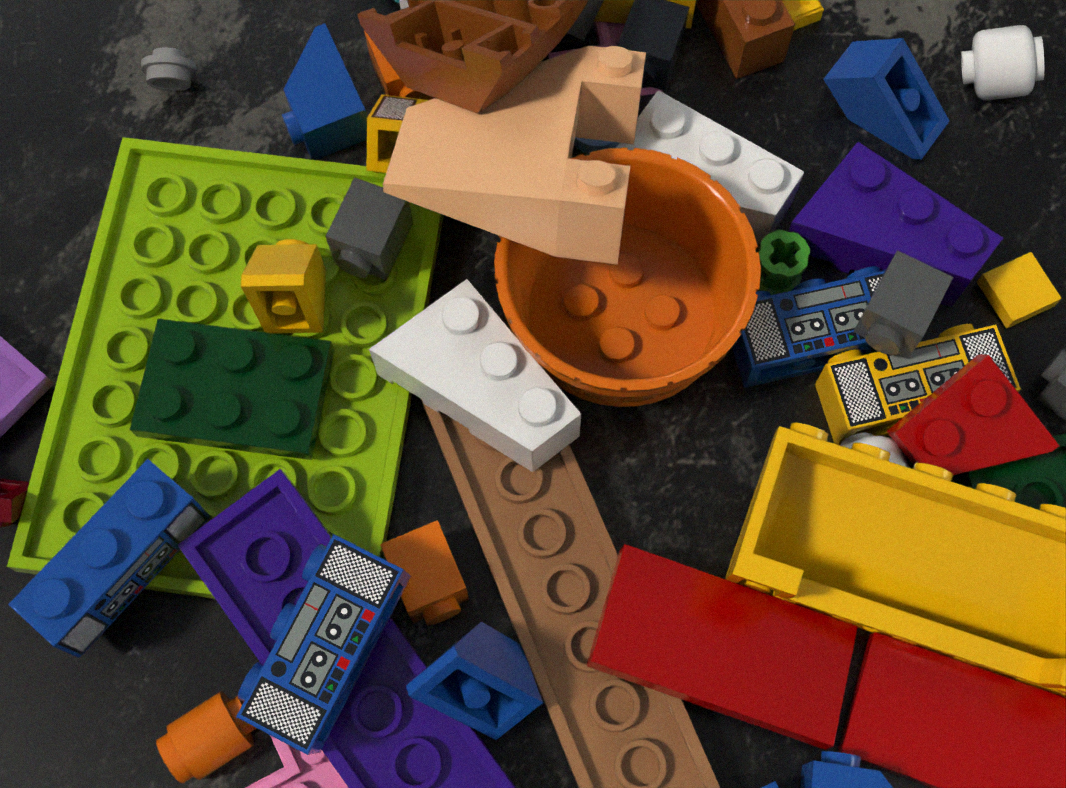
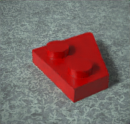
(972, 423)

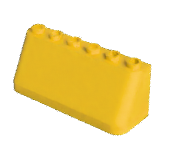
(909, 555)

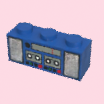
(804, 327)
(109, 560)
(321, 644)

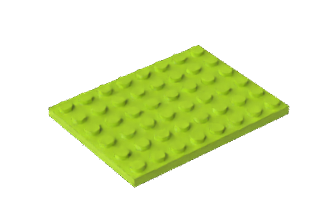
(175, 250)

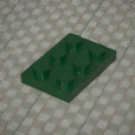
(233, 389)

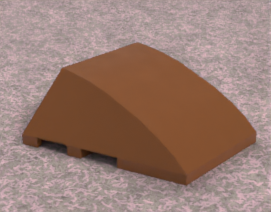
(469, 48)

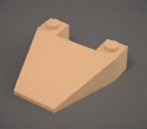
(513, 160)

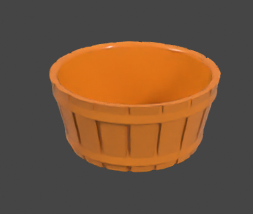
(660, 313)

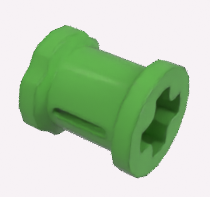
(777, 261)

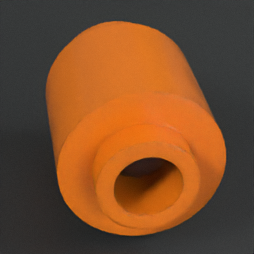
(205, 738)

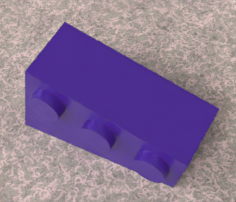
(875, 209)

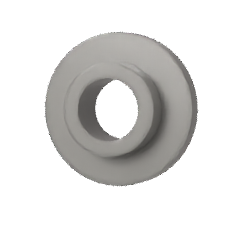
(168, 69)

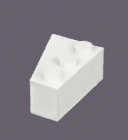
(752, 175)
(480, 375)

